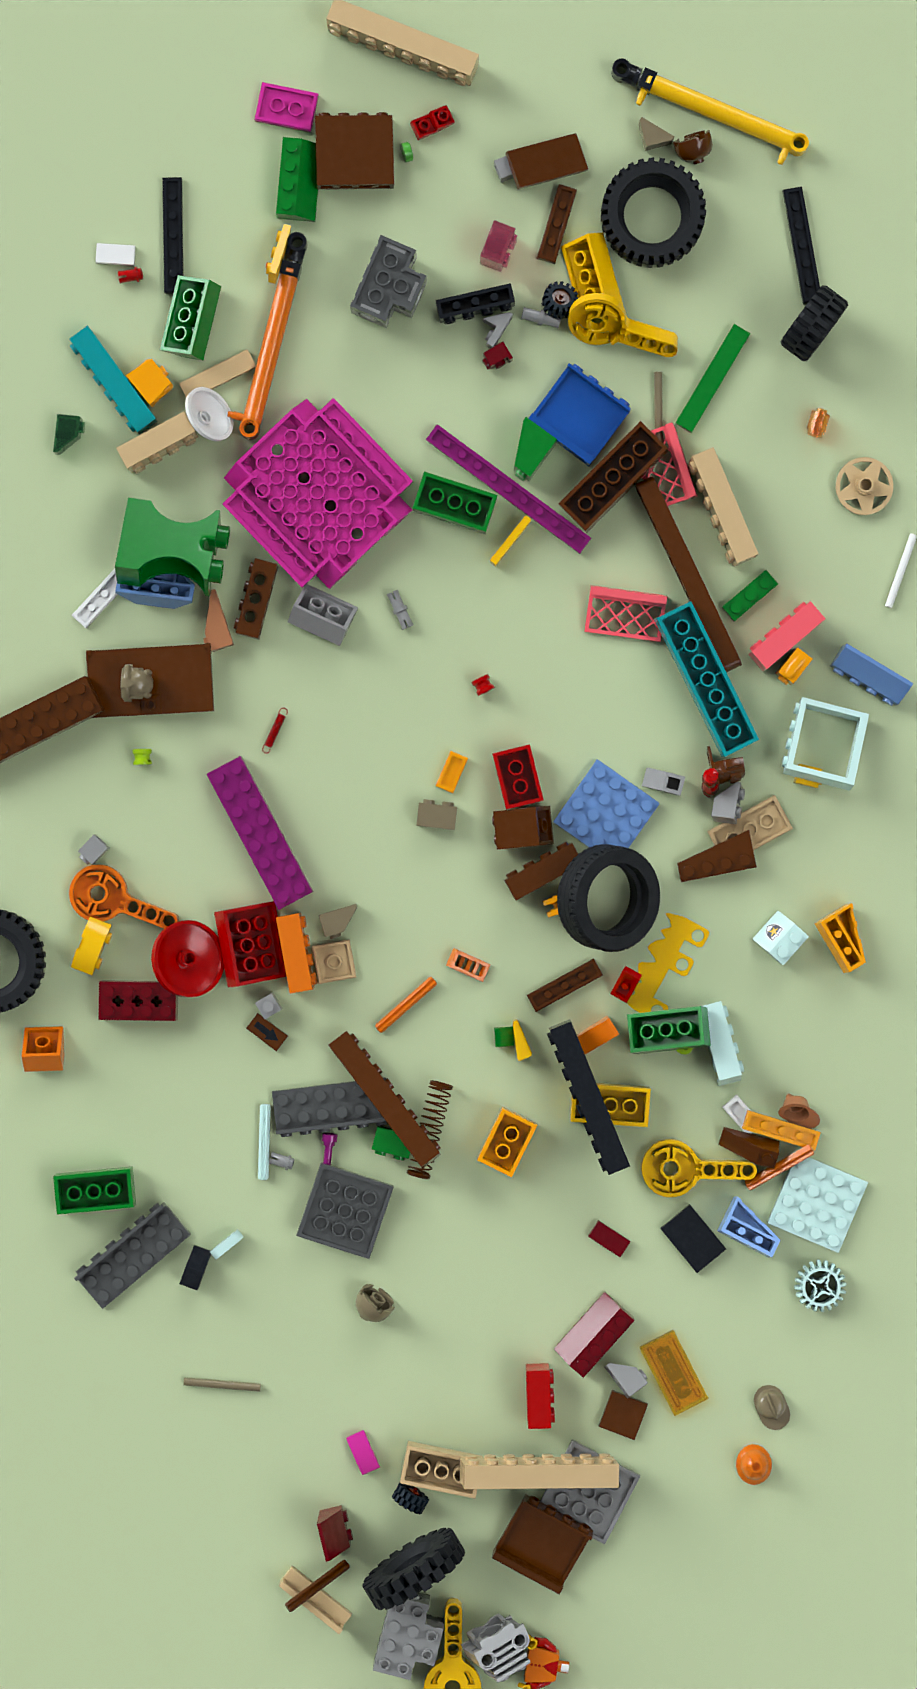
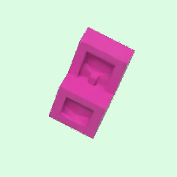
(363, 1452)

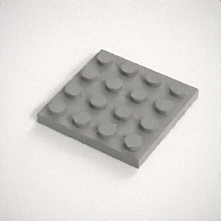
(593, 1506)

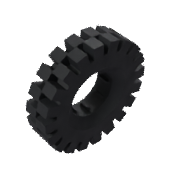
(413, 1568)

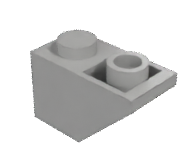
(663, 781)
(727, 804)

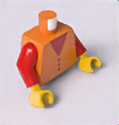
(543, 1665)

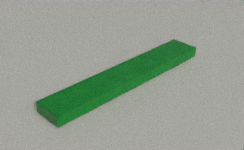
(712, 378)

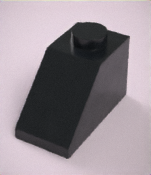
(195, 1267)

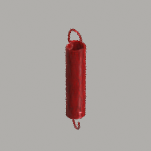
(275, 730)

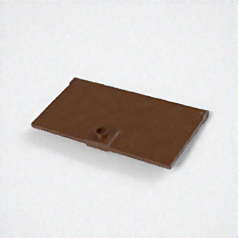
(179, 677)

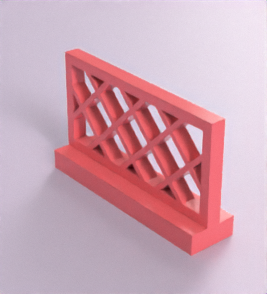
(680, 466)
(622, 596)

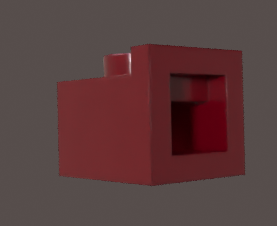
(496, 356)

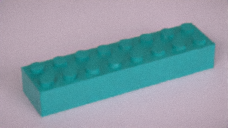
(706, 679)

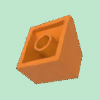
(43, 1049)

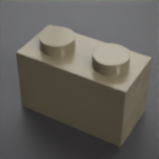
(437, 816)

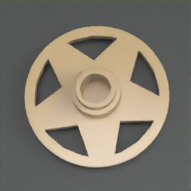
(864, 486)

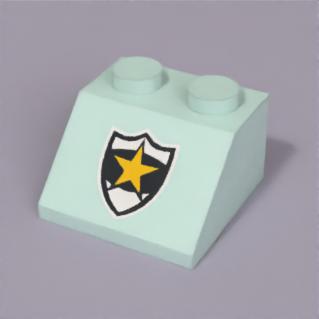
(780, 937)

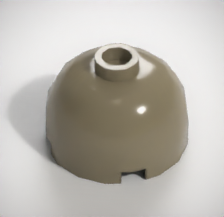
(373, 1304)

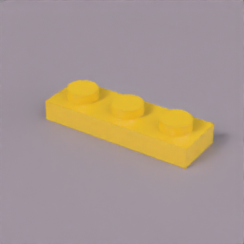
(278, 253)

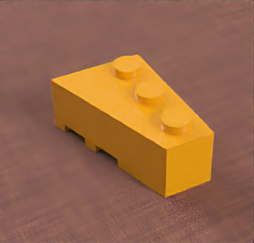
(842, 938)

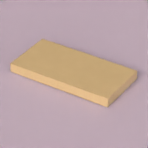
(763, 820)

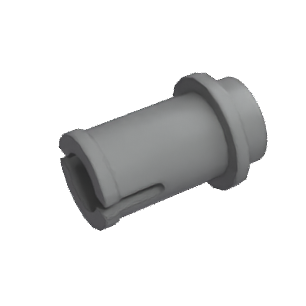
(283, 1161)

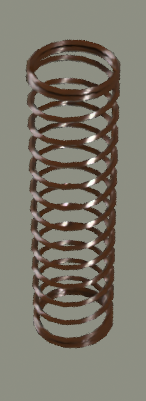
(440, 1086)

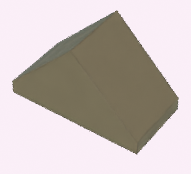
(653, 136)

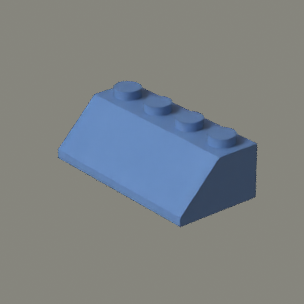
(870, 674)

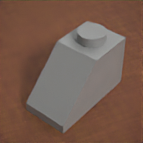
(627, 1378)

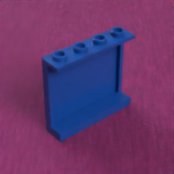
(580, 414)

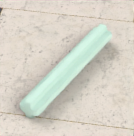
(264, 1142)

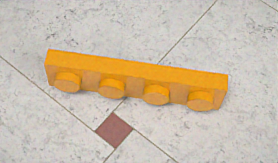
(780, 1129)

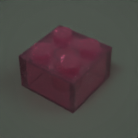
(497, 246)

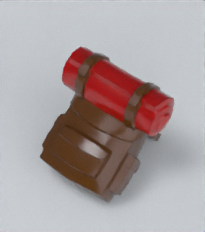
(720, 772)

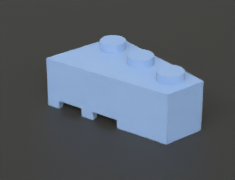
(746, 1228)

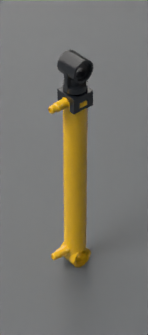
(702, 104)

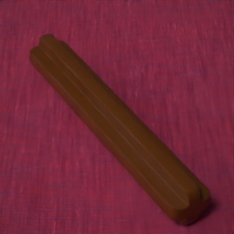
(317, 1585)

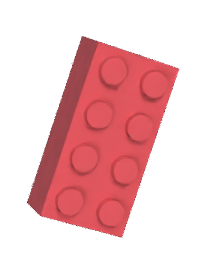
(786, 636)

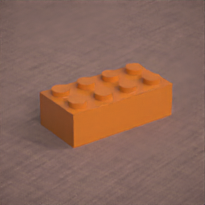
(295, 952)

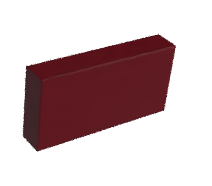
(609, 1238)

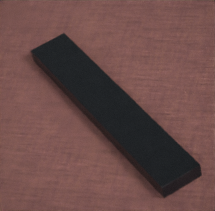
(172, 232)
(801, 242)

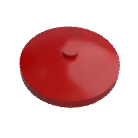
(187, 959)

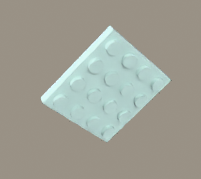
(818, 1203)

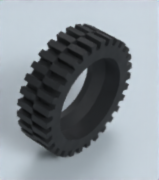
(661, 176)
(30, 960)

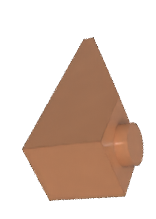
(216, 626)

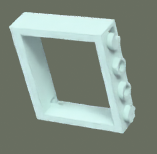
(818, 776)

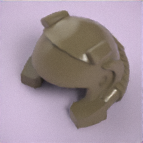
(135, 683)

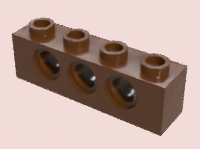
(254, 628)

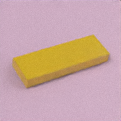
(510, 540)

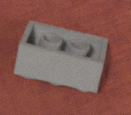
(322, 614)

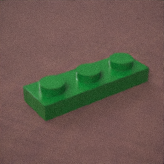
(750, 595)

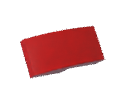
(432, 122)

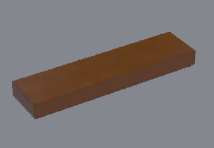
(556, 224)
(564, 985)

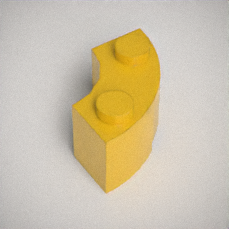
(91, 946)

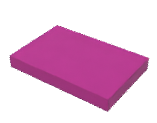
(286, 107)

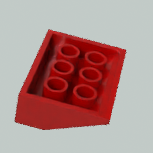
(250, 944)

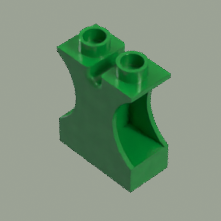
(160, 546)

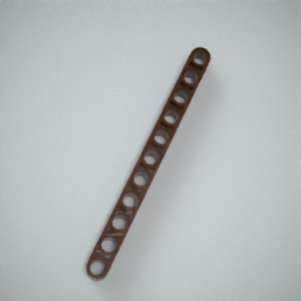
(687, 571)

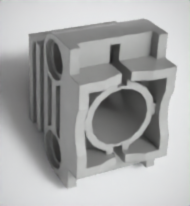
(498, 1647)

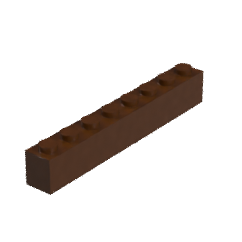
(384, 1099)

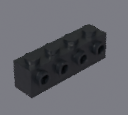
(475, 303)

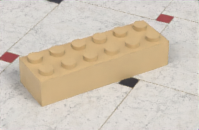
(723, 507)

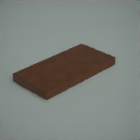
(546, 161)

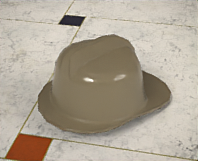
(772, 1407)

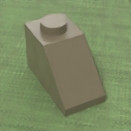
(337, 920)

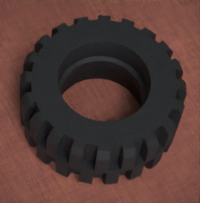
(814, 323)

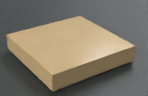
(334, 961)

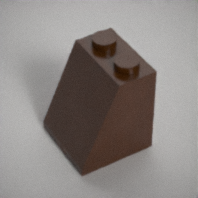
(523, 827)

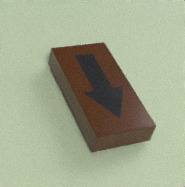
(267, 1032)

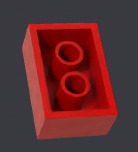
(517, 777)
(539, 1396)

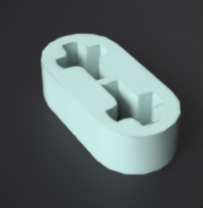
(226, 1244)

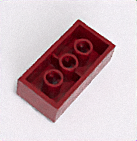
(129, 1009)

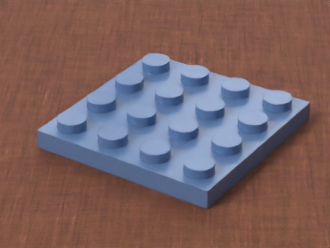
(606, 809)

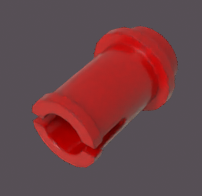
(131, 275)

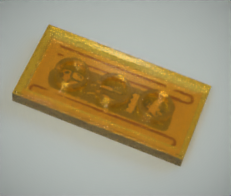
(673, 1372)

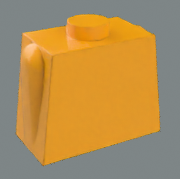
(150, 381)
(793, 666)

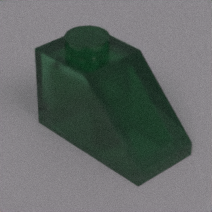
(67, 432)

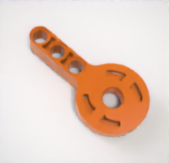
(115, 898)

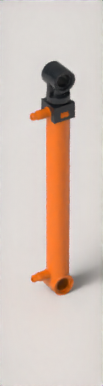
(273, 336)

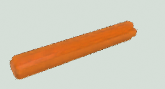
(406, 1004)
(780, 1167)

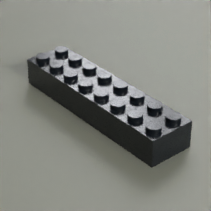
(589, 1097)

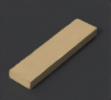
(220, 373)

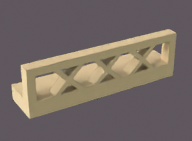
(320, 1604)

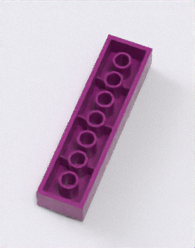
(260, 832)

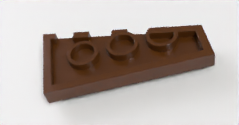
(726, 857)

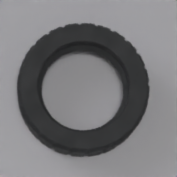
(642, 905)

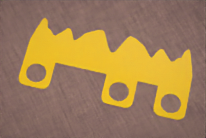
(666, 955)

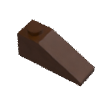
(752, 1147)

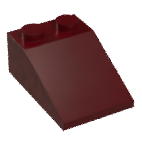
(333, 1531)

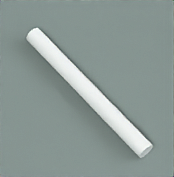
(901, 570)

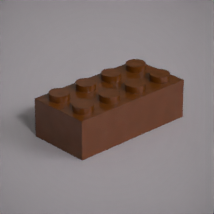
(542, 872)

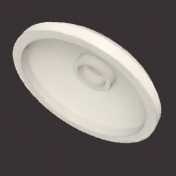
(208, 414)

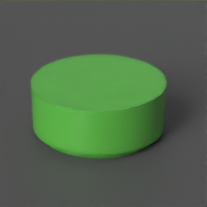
(406, 152)

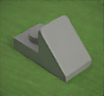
(499, 323)

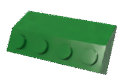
(297, 181)
(190, 317)

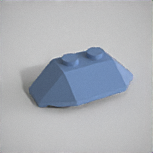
(160, 591)

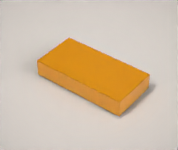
(451, 772)

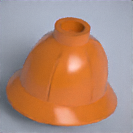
(753, 1464)

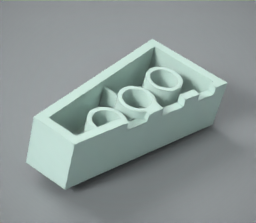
(722, 1046)

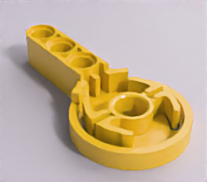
(620, 327)
(689, 1168)
(452, 1663)

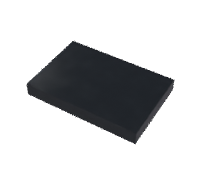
(693, 1238)

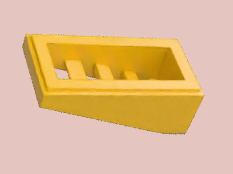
(522, 1048)

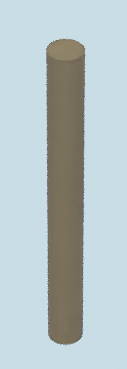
(658, 404)
(222, 1384)

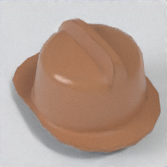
(797, 1111)

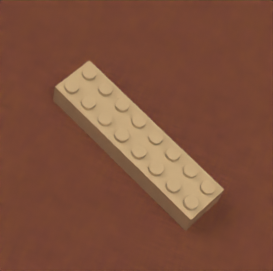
(402, 42)
(539, 1472)

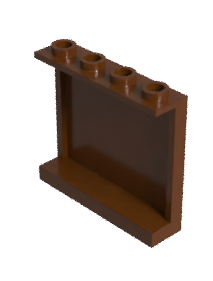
(354, 151)
(542, 1543)

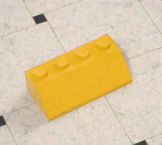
(590, 266)

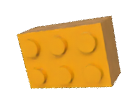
(507, 1141)

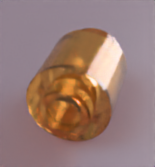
(818, 422)

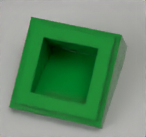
(504, 1036)

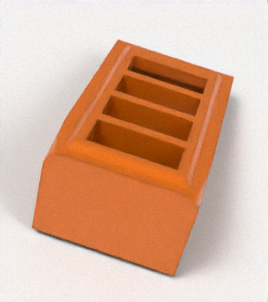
(452, 960)

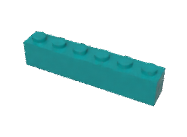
(114, 381)

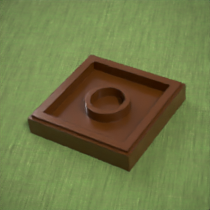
(623, 1415)

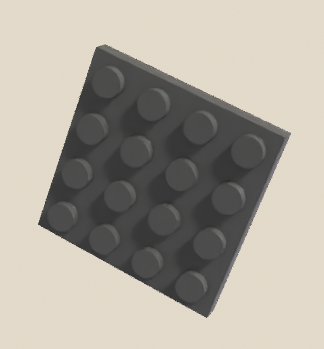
(345, 1210)

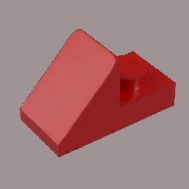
(626, 984)

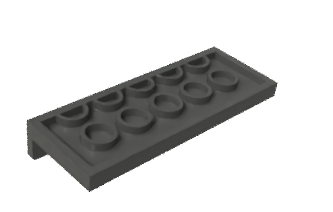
(323, 1108)
(132, 1254)

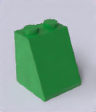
(532, 449)

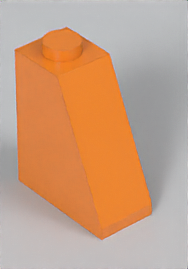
(597, 1034)

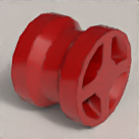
(483, 684)

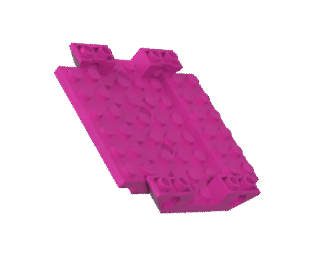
(292, 515)

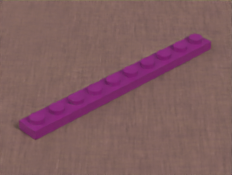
(508, 489)

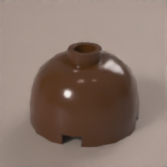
(694, 147)

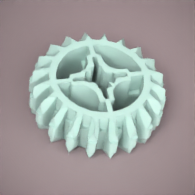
(823, 1278)

